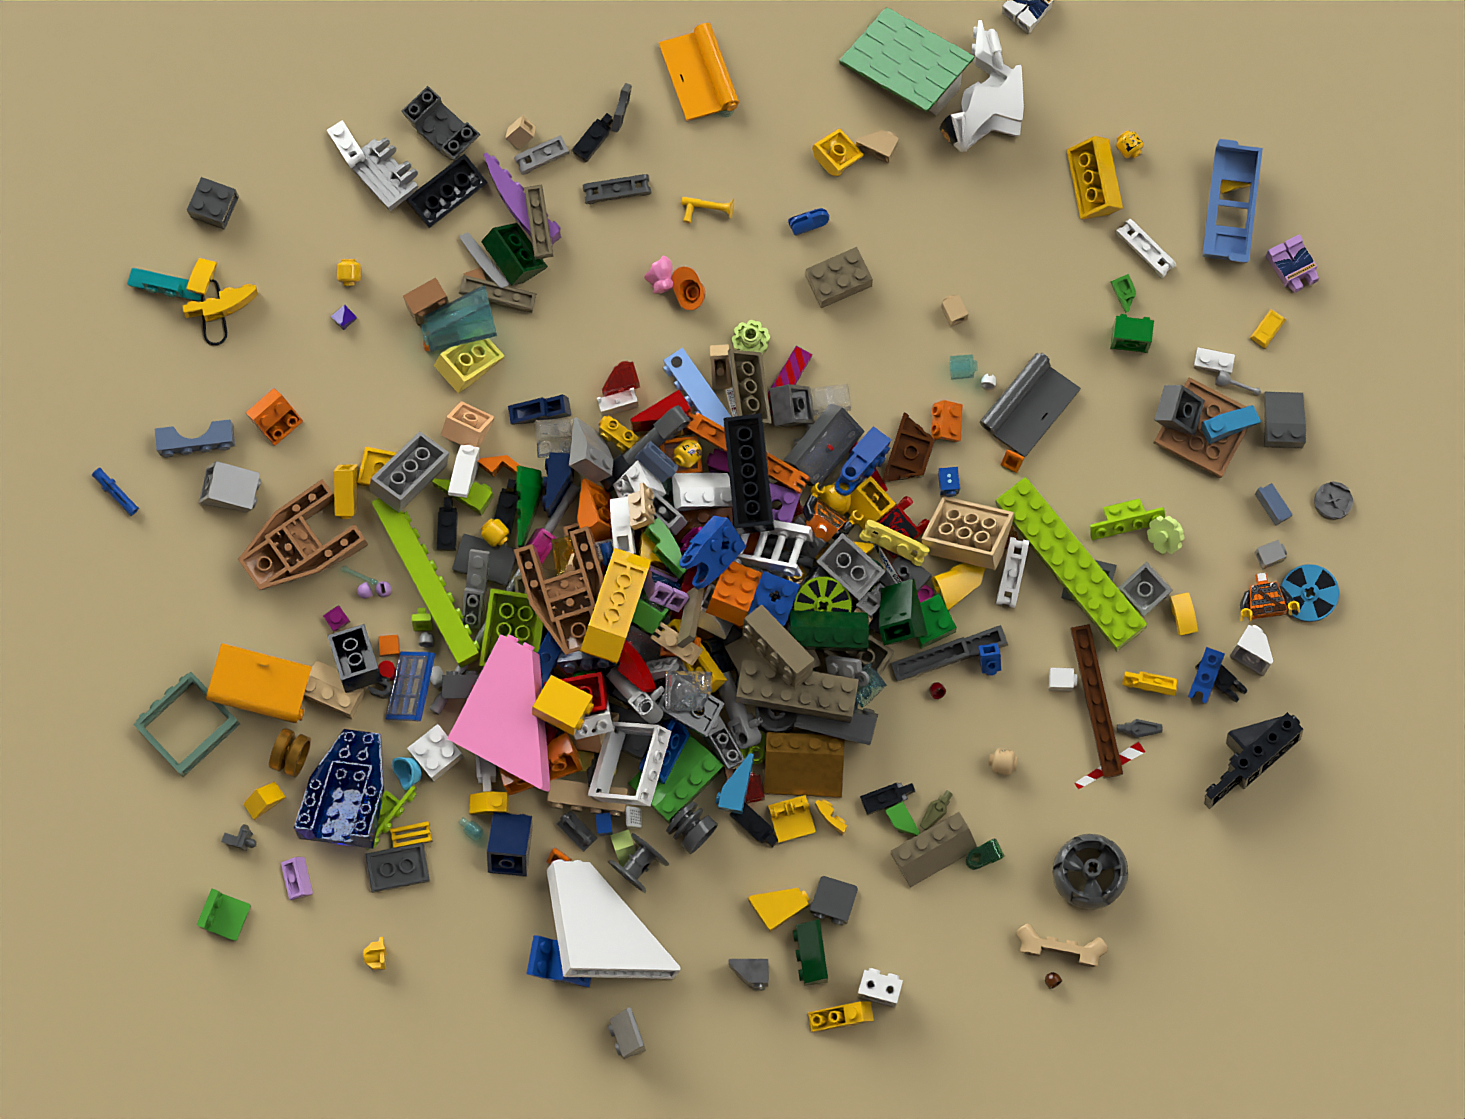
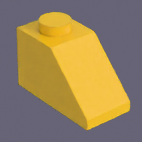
(489, 802)

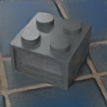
(212, 203)

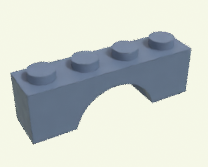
(218, 435)

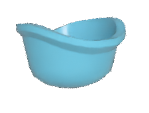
(407, 771)

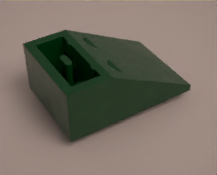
(901, 613)

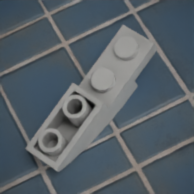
(475, 588)

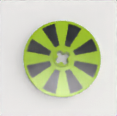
(825, 590)

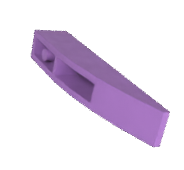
(514, 197)

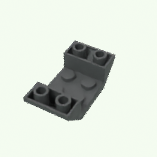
(439, 124)

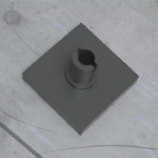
(906, 570)

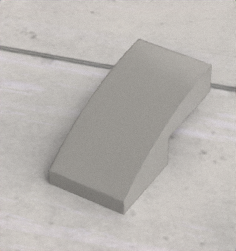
(871, 601)

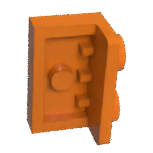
(947, 421)

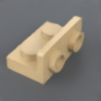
(641, 507)

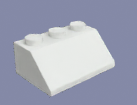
(701, 491)
(1253, 650)

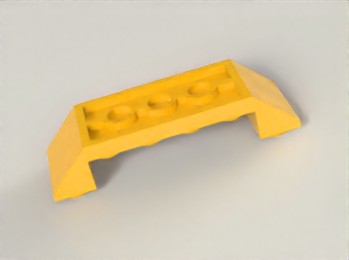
(615, 605)

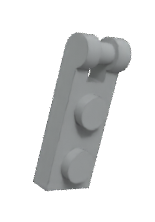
(541, 154)

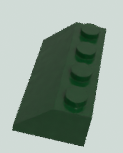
(830, 630)

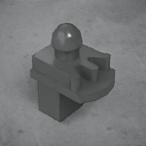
(241, 841)

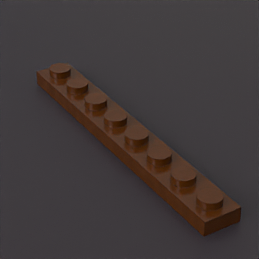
(1096, 701)

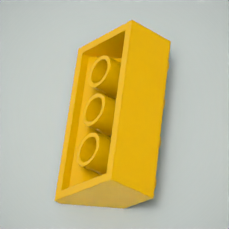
(1094, 178)

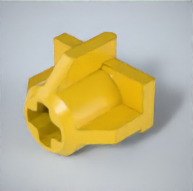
(375, 955)

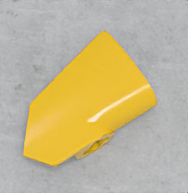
(958, 582)

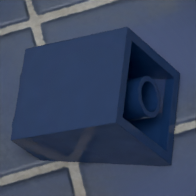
(509, 844)

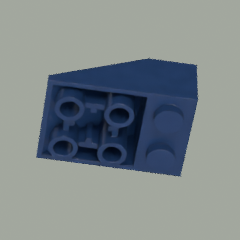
(558, 480)

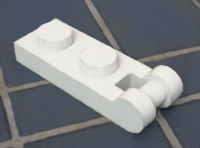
(346, 144)

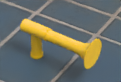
(692, 202)

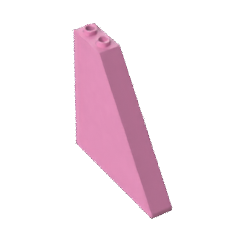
(499, 715)

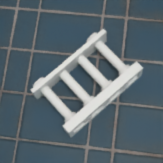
(783, 530)

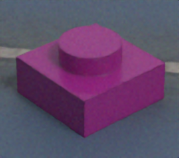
(336, 618)

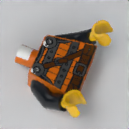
(824, 520)
(1266, 600)

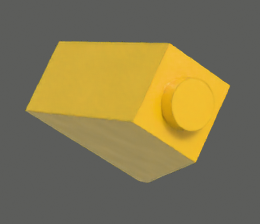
(345, 490)
(779, 906)

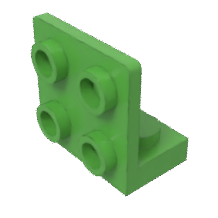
(223, 915)

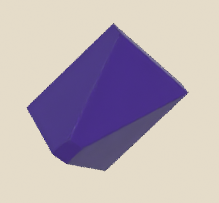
(344, 317)

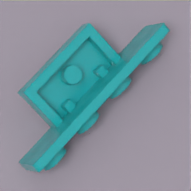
(161, 283)

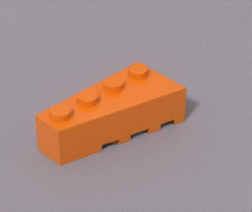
(562, 761)

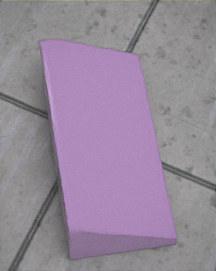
(296, 878)

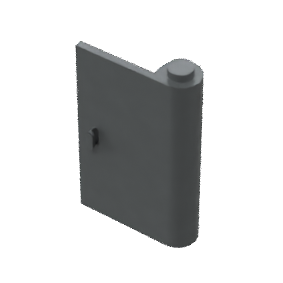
(1022, 406)

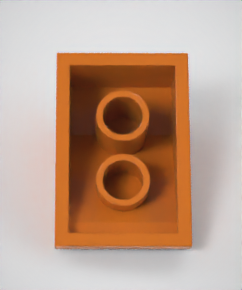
(595, 510)

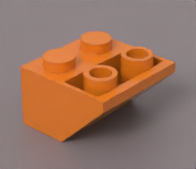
(274, 416)

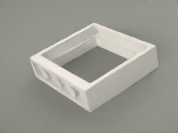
(609, 757)

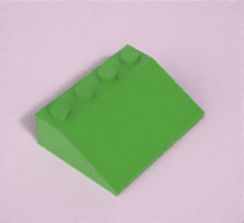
(687, 779)

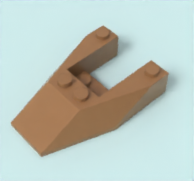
(289, 548)
(568, 599)

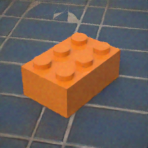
(734, 593)

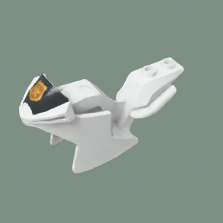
(991, 104)

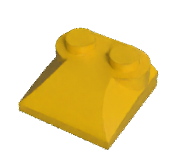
(836, 152)

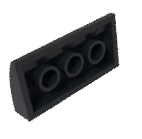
(446, 191)

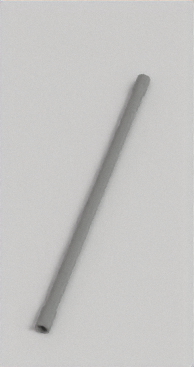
(567, 499)

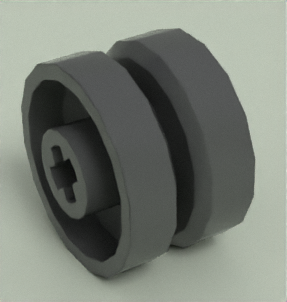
(781, 724)

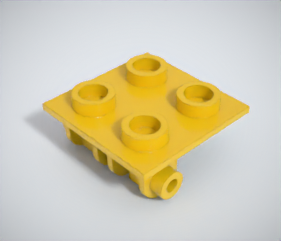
(792, 818)

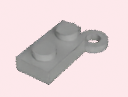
(846, 668)

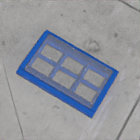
(410, 686)

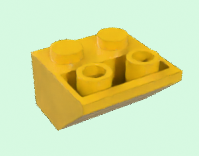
(870, 502)

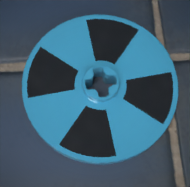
(1323, 585)

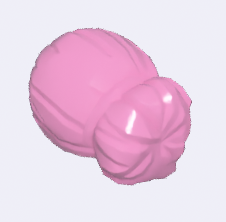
(660, 275)

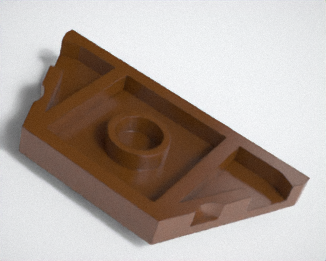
(909, 452)

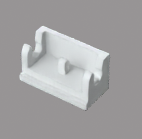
(617, 402)

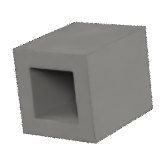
(1271, 554)

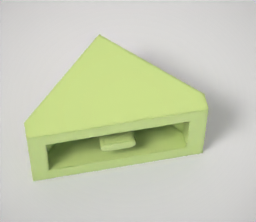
(623, 846)

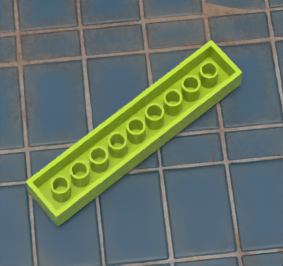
(1072, 564)

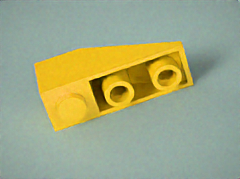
(841, 1016)

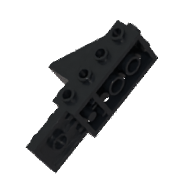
(1255, 751)

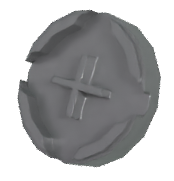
(1333, 500)

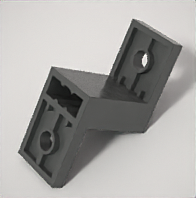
(699, 724)

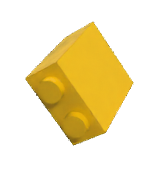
(563, 705)

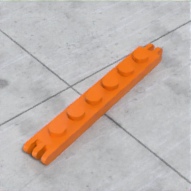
(777, 468)

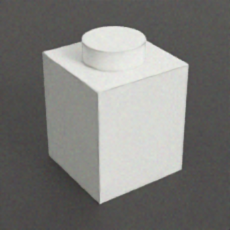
(1062, 679)

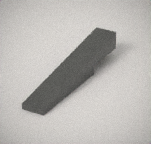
(947, 653)

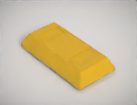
(1268, 328)

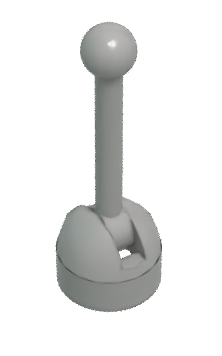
(1224, 379)

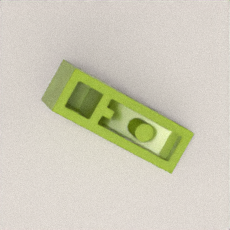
(477, 499)

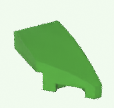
(1124, 291)
(902, 819)

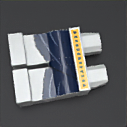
(1026, 12)

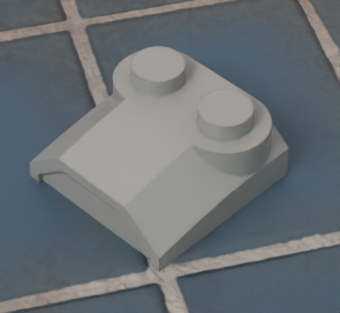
(1145, 588)

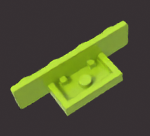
(1124, 518)
(391, 808)

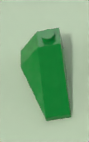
(529, 492)

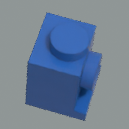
(991, 661)

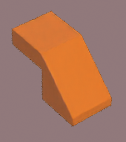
(494, 464)

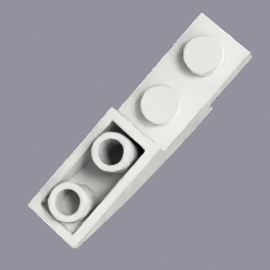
(620, 521)

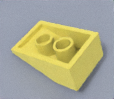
(467, 362)

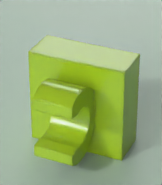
(422, 621)

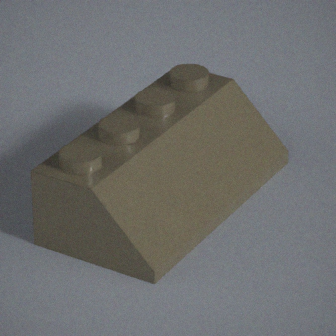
(749, 384)
(934, 849)

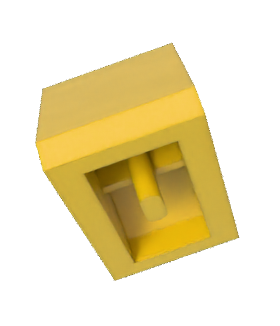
(263, 799)

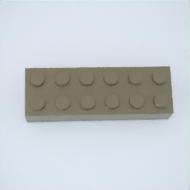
(817, 696)

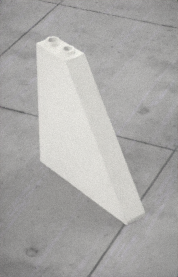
(598, 929)

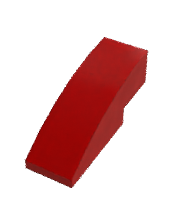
(635, 668)

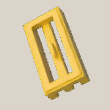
(411, 827)

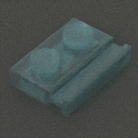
(867, 693)

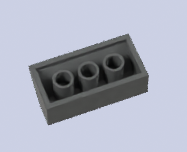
(859, 730)

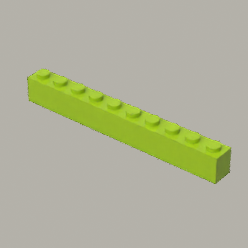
(428, 583)

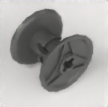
(638, 862)

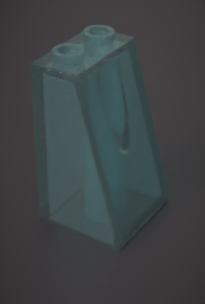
(460, 321)

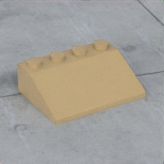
(968, 532)

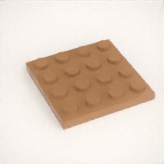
(1195, 448)

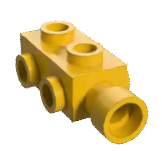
(617, 434)

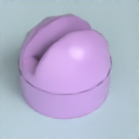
(388, 589)
(364, 590)

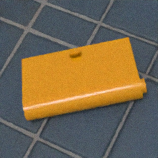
(704, 72)
(247, 685)

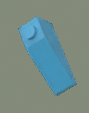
(1229, 423)
(735, 789)

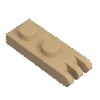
(668, 640)

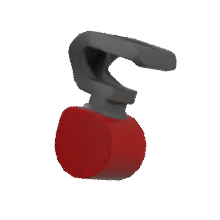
(387, 673)

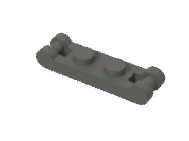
(617, 188)

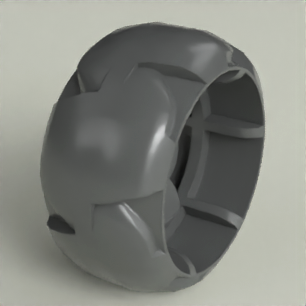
(1110, 857)

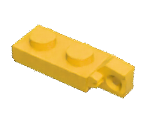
(1150, 682)

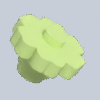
(751, 337)
(1165, 534)

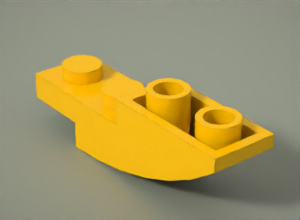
(229, 302)

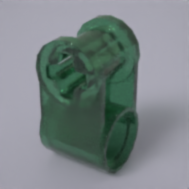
(987, 853)

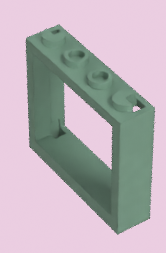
(204, 748)

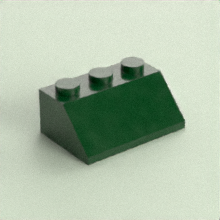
(513, 253)
(811, 953)

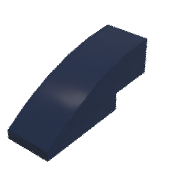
(539, 409)

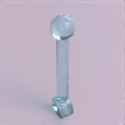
(345, 569)

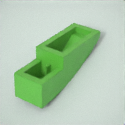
(666, 546)

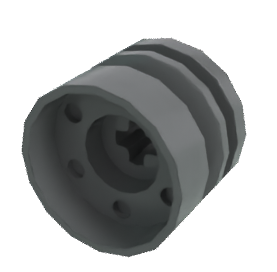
(691, 827)

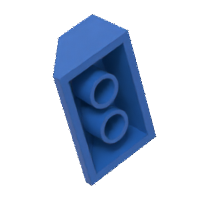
(675, 745)

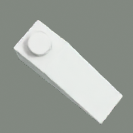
(464, 471)

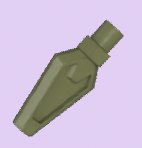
(936, 810)

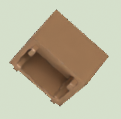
(425, 300)

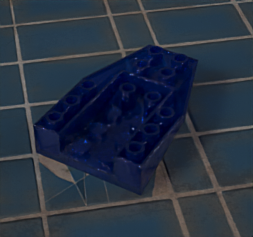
(345, 792)

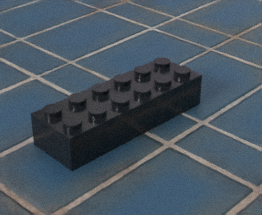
(749, 474)

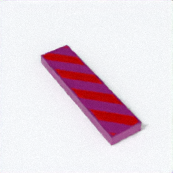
(792, 370)

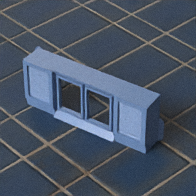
(1236, 164)

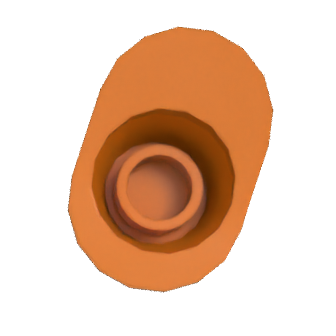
(688, 288)

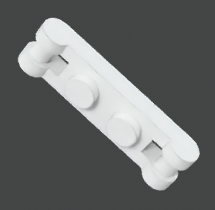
(1146, 248)
(1012, 572)

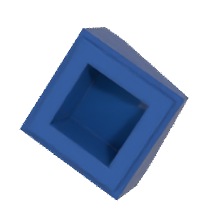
(604, 824)

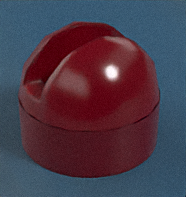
(935, 692)

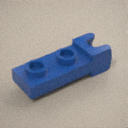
(1207, 674)

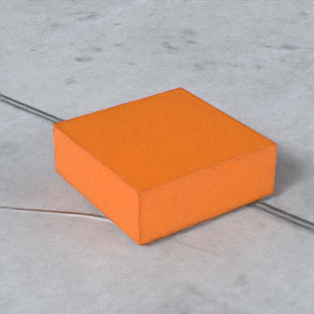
(389, 645)

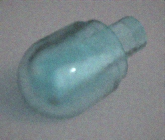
(471, 828)

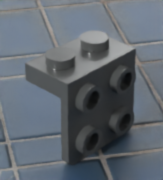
(833, 900)

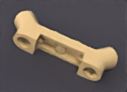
(1033, 944)

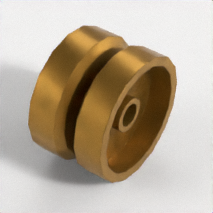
(289, 752)

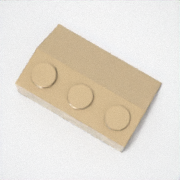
(327, 690)

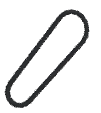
(223, 318)

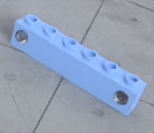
(695, 387)

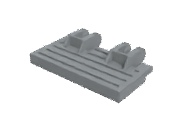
(384, 176)

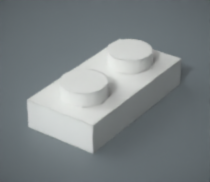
(1214, 360)

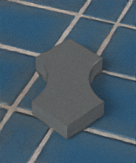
(621, 107)

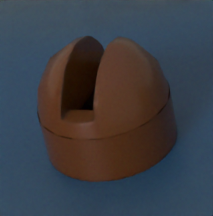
(1052, 980)

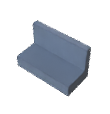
(657, 462)
(1273, 504)

